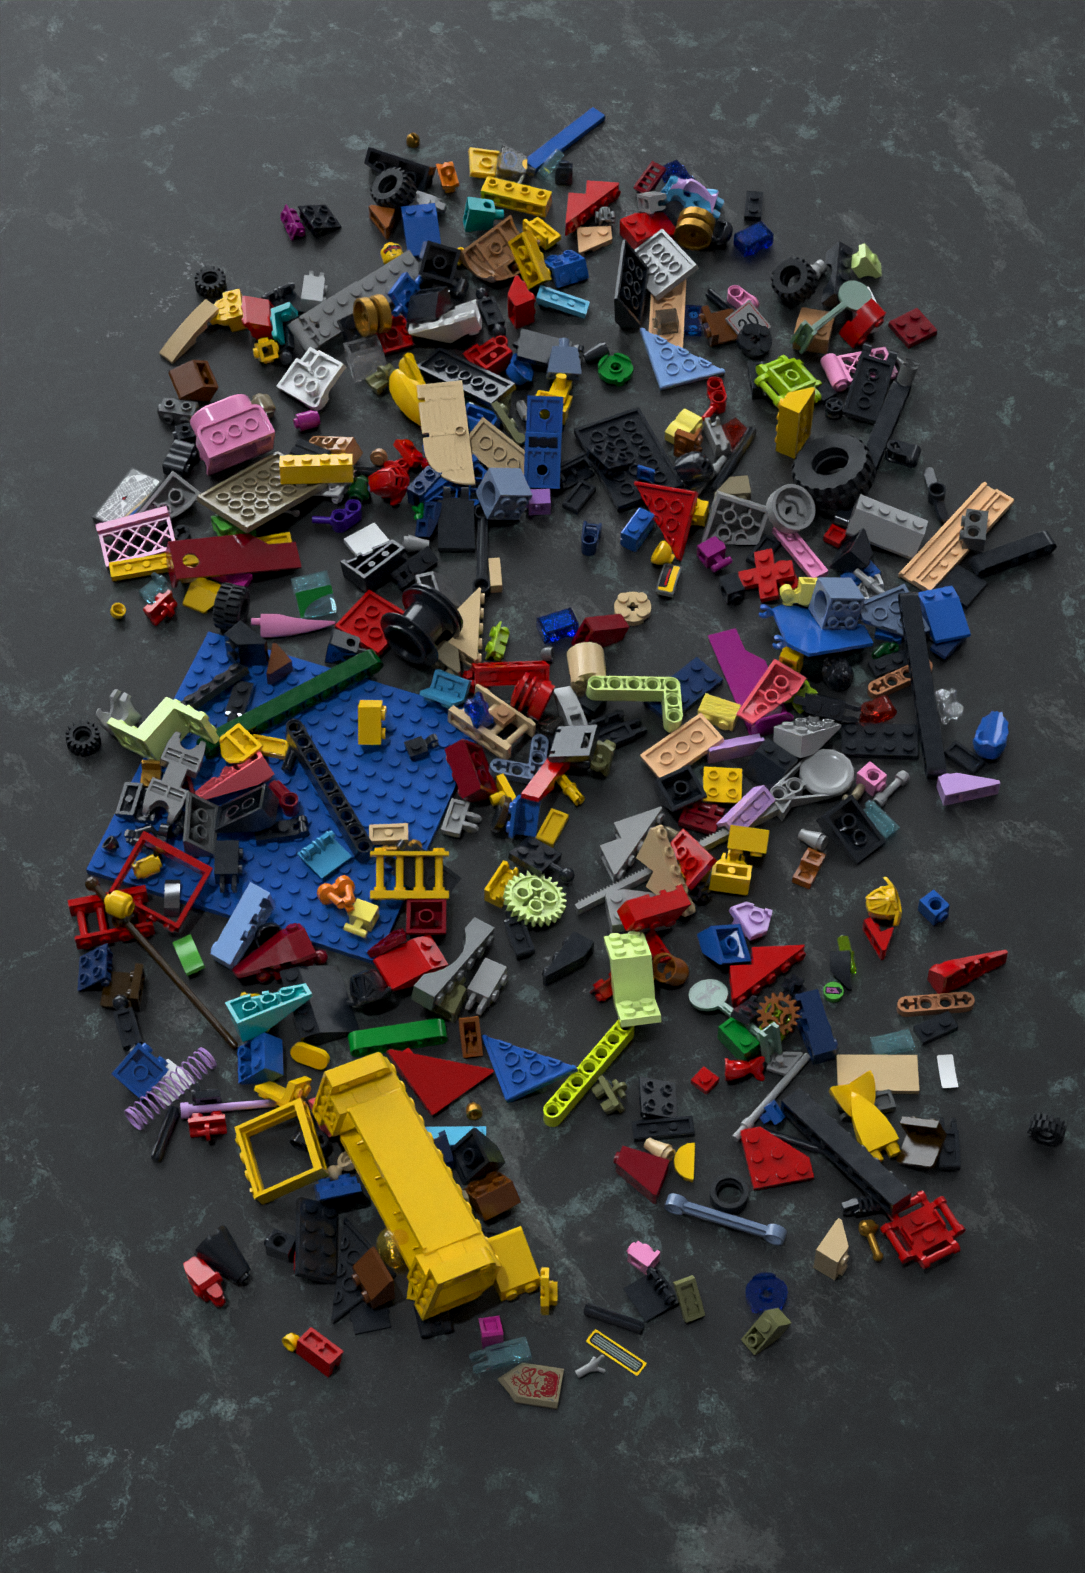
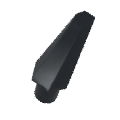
(179, 825)

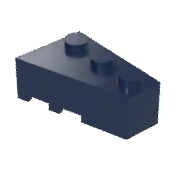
(815, 1027)

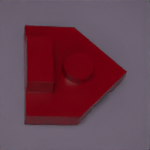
(388, 943)

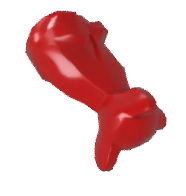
(740, 1068)

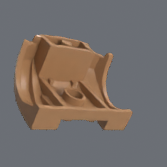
(491, 254)

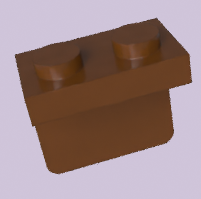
(715, 326)

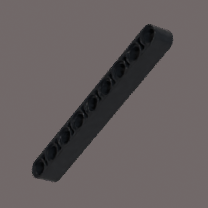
(329, 798)

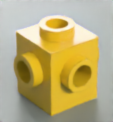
(272, 350)
(700, 513)

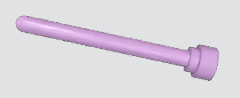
(188, 1109)

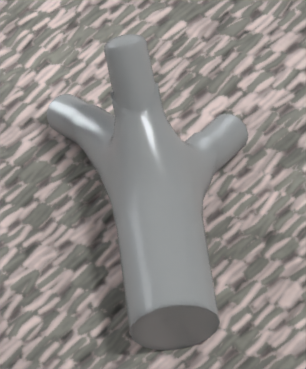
(592, 1366)

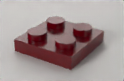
(912, 328)

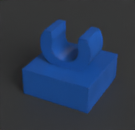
(772, 1113)

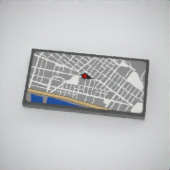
(128, 496)

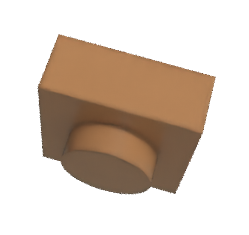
(503, 715)

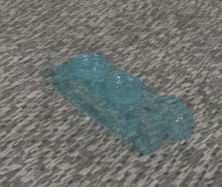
(501, 1354)

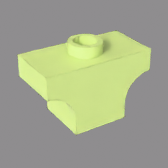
(866, 263)

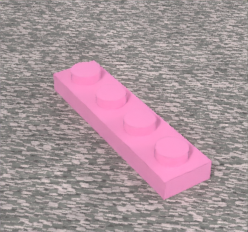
(801, 554)

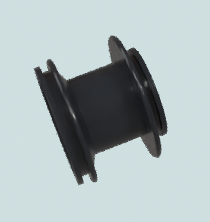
(426, 619)

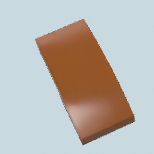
(808, 868)

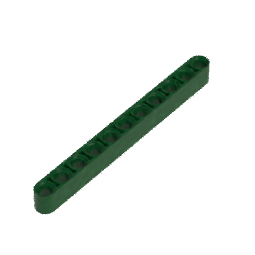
(301, 697)

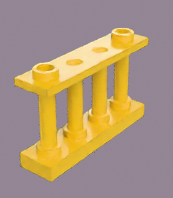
(418, 891)

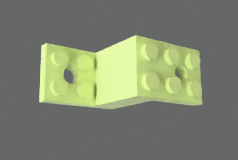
(161, 724)
(632, 979)

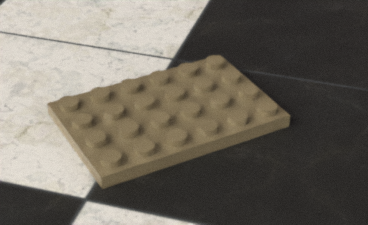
(256, 494)

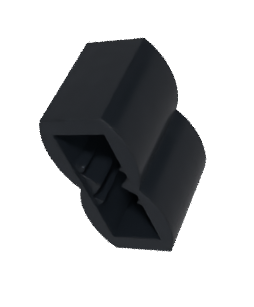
(180, 458)

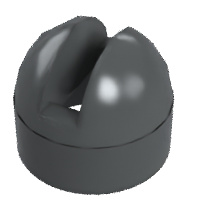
(547, 653)

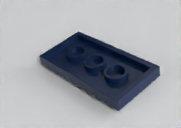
(694, 681)

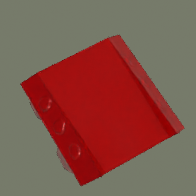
(397, 338)

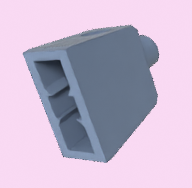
(564, 360)

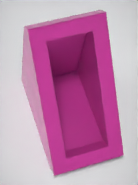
(490, 1331)

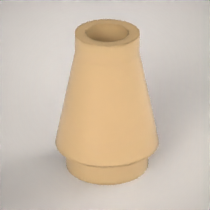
(659, 1149)

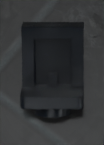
(563, 173)

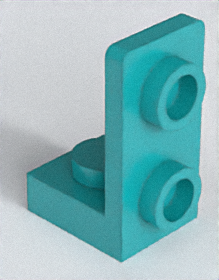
(279, 315)

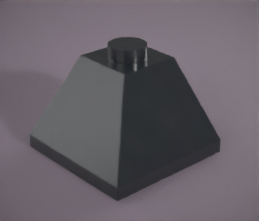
(853, 553)
(476, 1156)

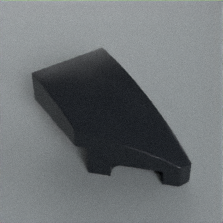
(841, 967)

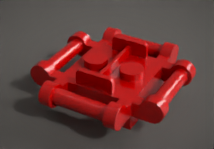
(924, 1231)

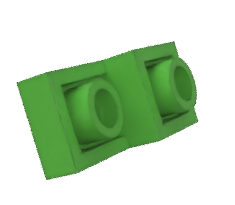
(188, 955)

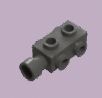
(176, 410)

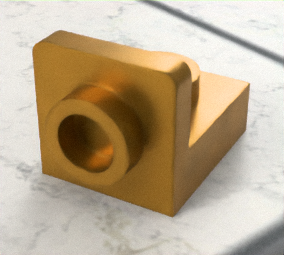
(150, 769)

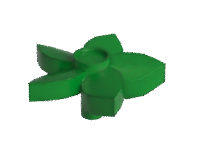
(419, 510)

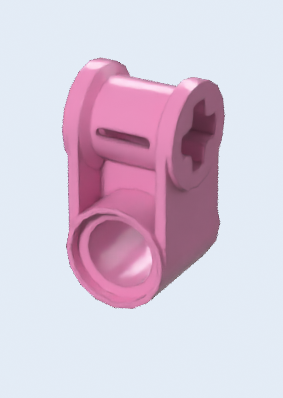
(737, 297)

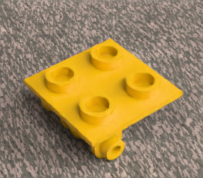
(722, 784)

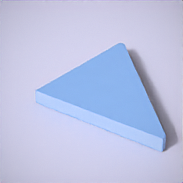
(674, 364)

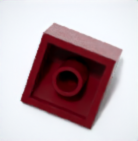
(426, 917)

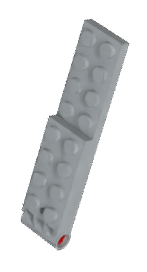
(320, 323)

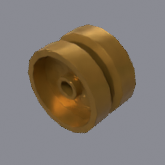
(694, 228)
(372, 315)

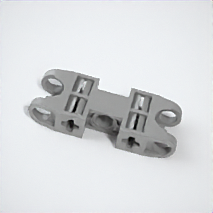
(179, 764)

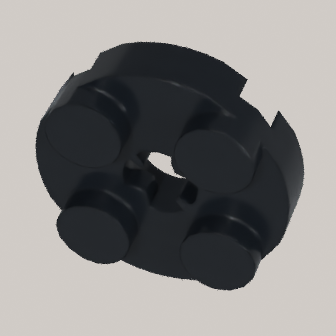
(756, 331)

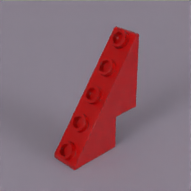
(583, 206)
(765, 967)

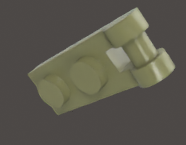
(509, 424)

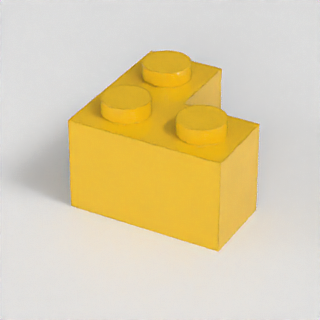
(370, 719)
(748, 839)

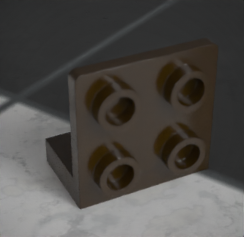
(126, 984)

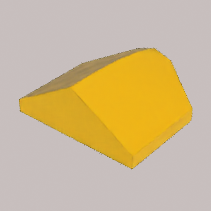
(201, 595)
(238, 745)

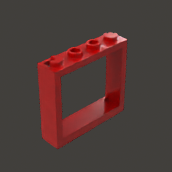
(176, 855)

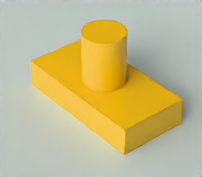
(560, 387)
(504, 789)

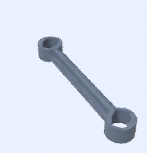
(771, 1233)

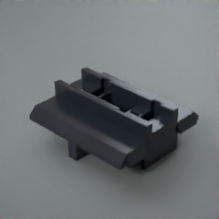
(434, 1325)

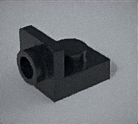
(205, 1097)

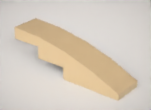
(188, 331)

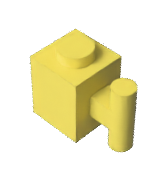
(362, 918)

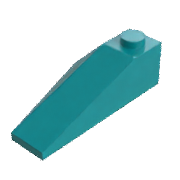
(259, 1013)

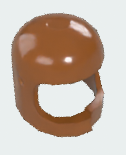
(678, 969)

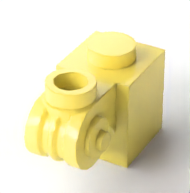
(801, 594)

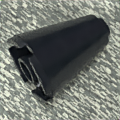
(224, 1255)

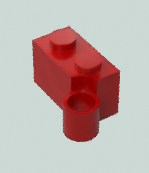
(497, 357)

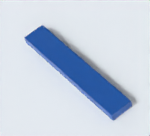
(566, 137)

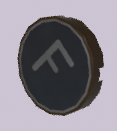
(500, 814)

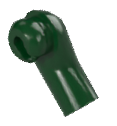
(885, 649)

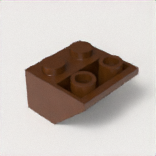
(194, 381)
(492, 1195)

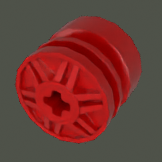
(532, 696)

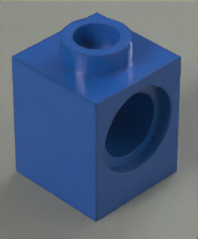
(930, 901)

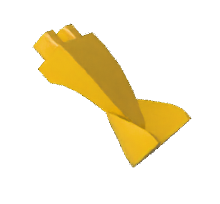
(869, 1123)

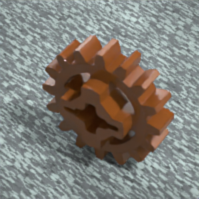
(787, 1011)

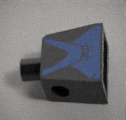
(342, 647)

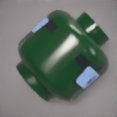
(359, 489)

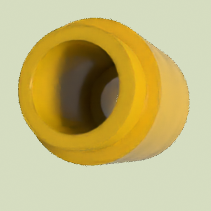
(147, 867)

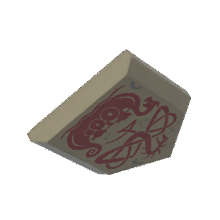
(534, 1385)

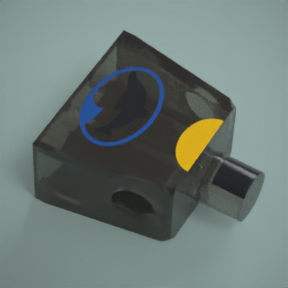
(512, 165)

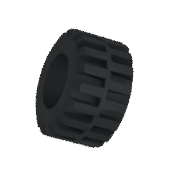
(393, 189)
(804, 287)
(230, 605)

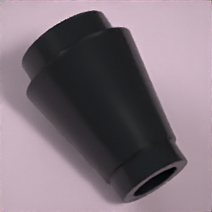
(596, 352)

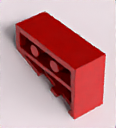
(654, 911)

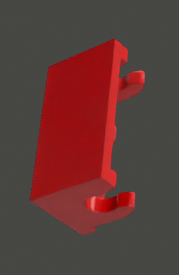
(319, 1351)

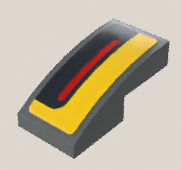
(668, 580)

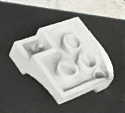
(311, 378)

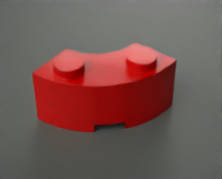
(868, 318)

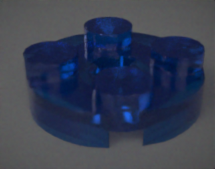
(771, 1283)

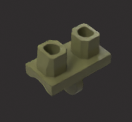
(380, 378)
(603, 757)
(604, 1087)

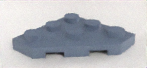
(884, 613)

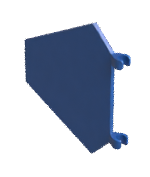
(805, 635)

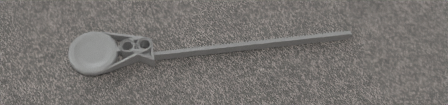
(822, 774)

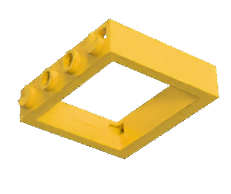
(268, 1120)

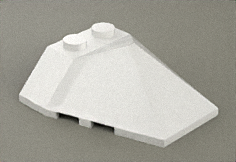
(452, 325)

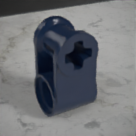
(590, 538)

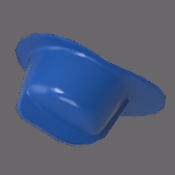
(519, 371)

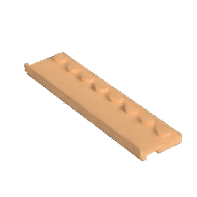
(944, 548)

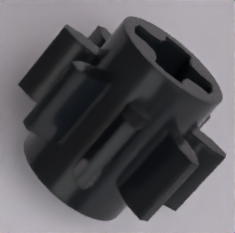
(703, 890)
(793, 986)

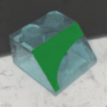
(313, 595)

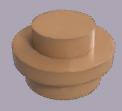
(378, 457)

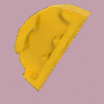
(685, 1161)

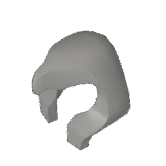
(120, 710)

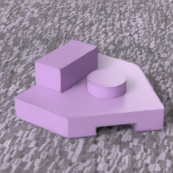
(752, 919)

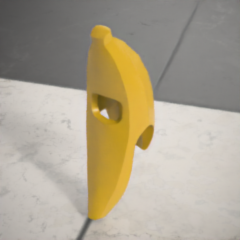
(403, 387)

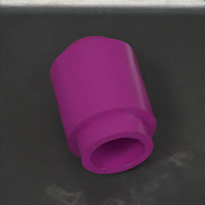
(306, 420)

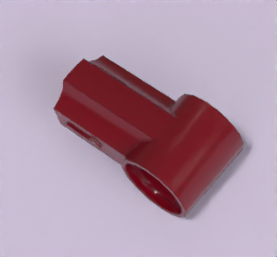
(285, 798)

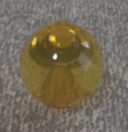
(388, 1246)

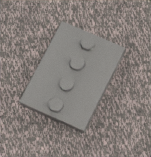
(666, 263)

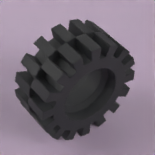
(210, 289)
(82, 729)
(1046, 1129)

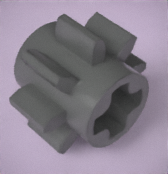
(604, 216)

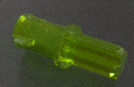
(844, 944)

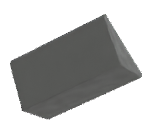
(199, 826)

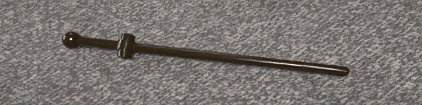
(93, 884)

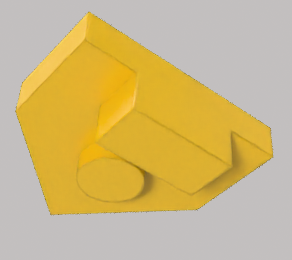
(548, 1292)

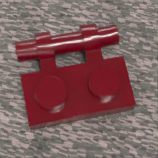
(701, 821)

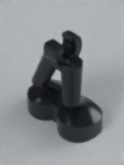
(163, 834)

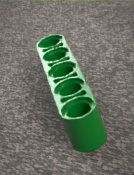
(397, 1037)

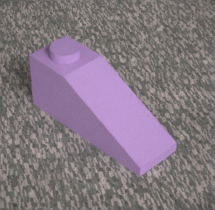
(962, 787)

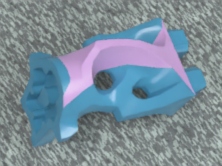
(700, 196)

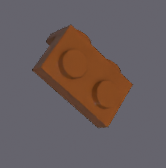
(686, 442)

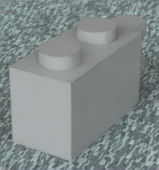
(312, 291)
(486, 985)

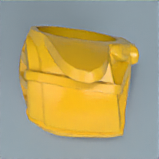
(884, 903)

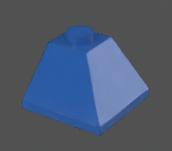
(724, 944)

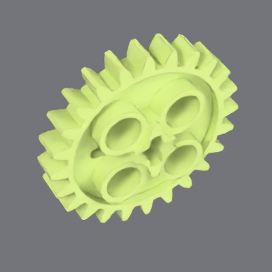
(534, 899)

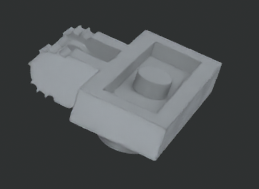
(456, 816)

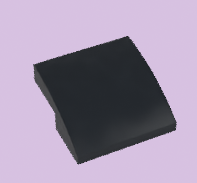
(131, 804)

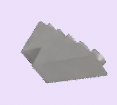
(630, 837)

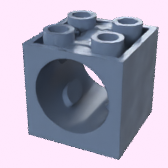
(504, 493)
(836, 603)

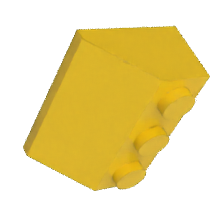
(529, 259)

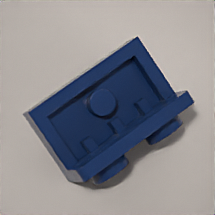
(422, 484)

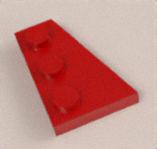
(693, 858)

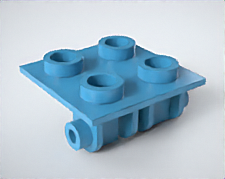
(324, 854)

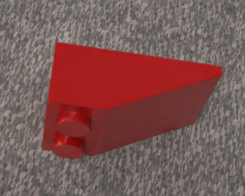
(641, 226)
(409, 962)

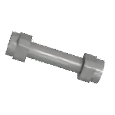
(900, 779)

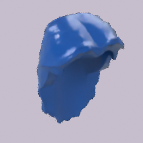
(991, 736)

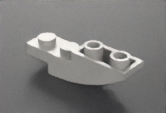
(570, 708)

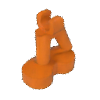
(342, 887)

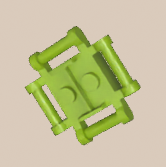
(785, 376)

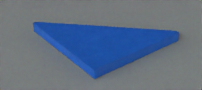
(523, 1070)

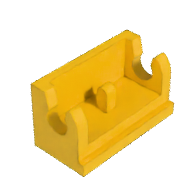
(495, 888)

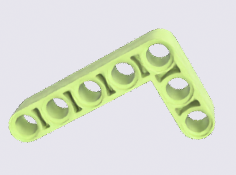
(641, 688)

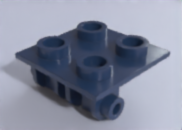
(95, 967)

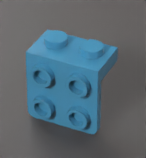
(447, 689)

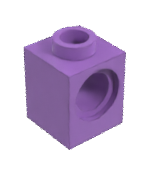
(539, 502)

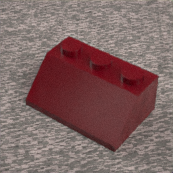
(470, 771)

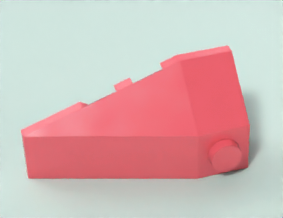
(771, 691)

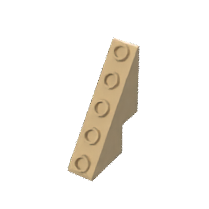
(468, 640)
(660, 858)

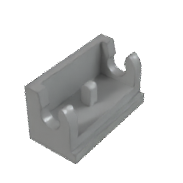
(649, 201)
(716, 437)

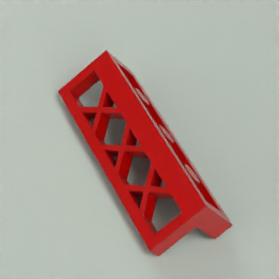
(509, 672)

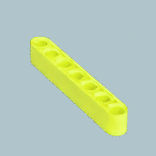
(585, 1079)

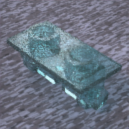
(880, 819)

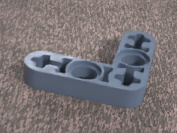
(526, 769)

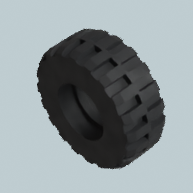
(829, 454)

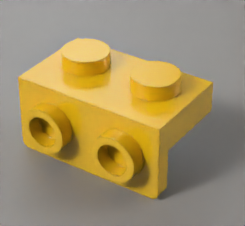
(542, 232)

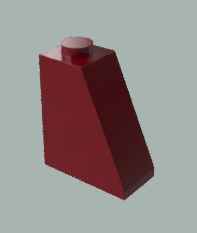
(601, 630)
(642, 1171)

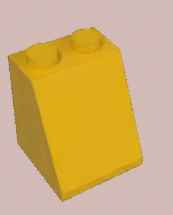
(518, 1268)

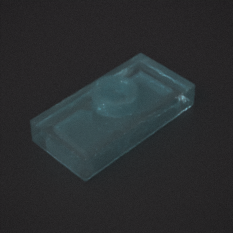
(892, 1043)

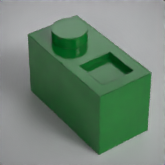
(738, 1040)

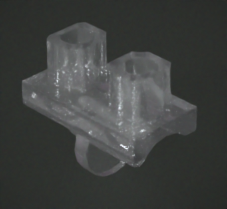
(948, 705)

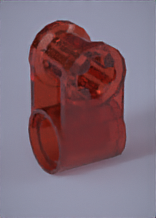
(877, 710)

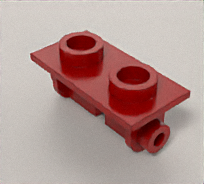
(603, 989)

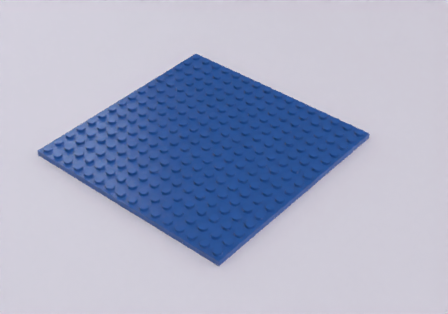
(375, 779)

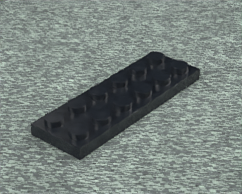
(477, 382)

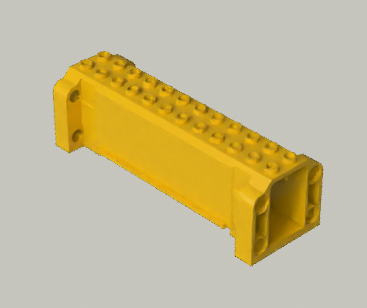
(408, 1182)

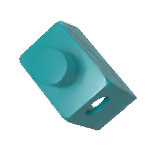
(480, 214)

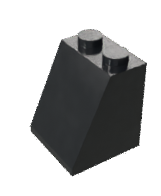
(438, 261)

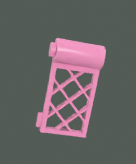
(839, 373)

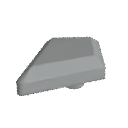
(784, 1062)

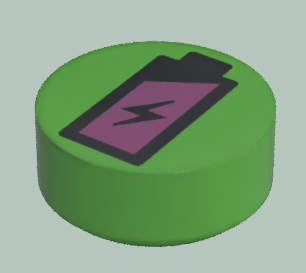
(833, 992)

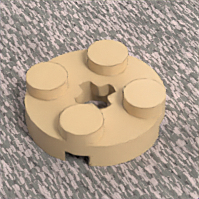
(634, 599)

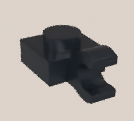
(419, 748)

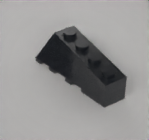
(419, 172)

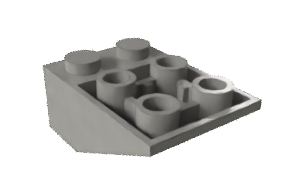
(805, 734)

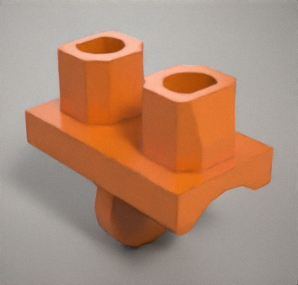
(447, 176)

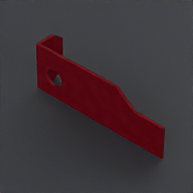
(228, 556)

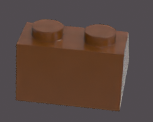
(373, 1279)

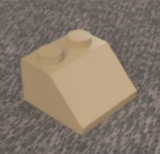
(832, 1252)

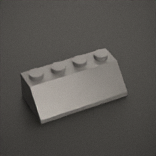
(887, 526)

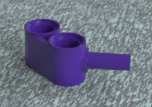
(342, 518)

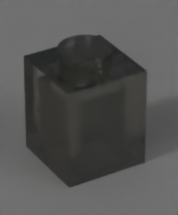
(666, 321)

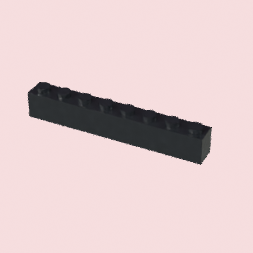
(846, 1152)

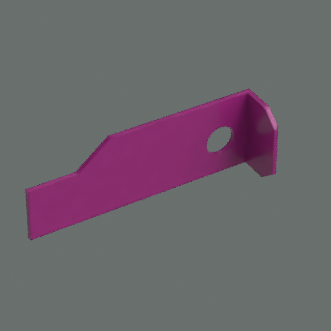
(742, 674)

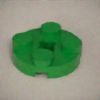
(615, 377)

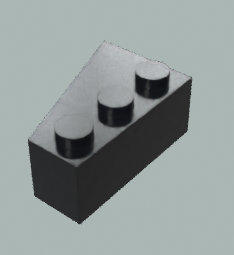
(374, 567)

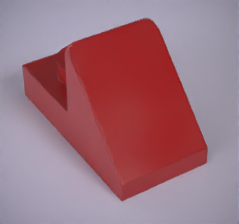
(879, 940)

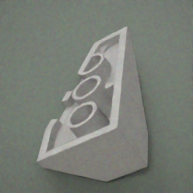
(173, 493)

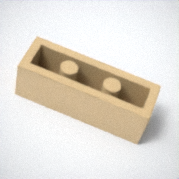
(495, 574)

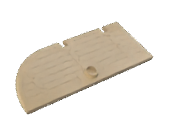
(445, 421)

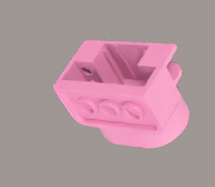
(231, 432)

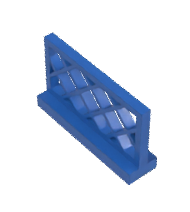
(437, 489)

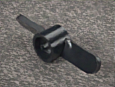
(936, 500)

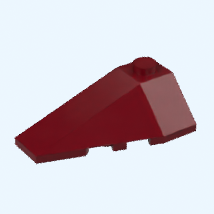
(285, 946)

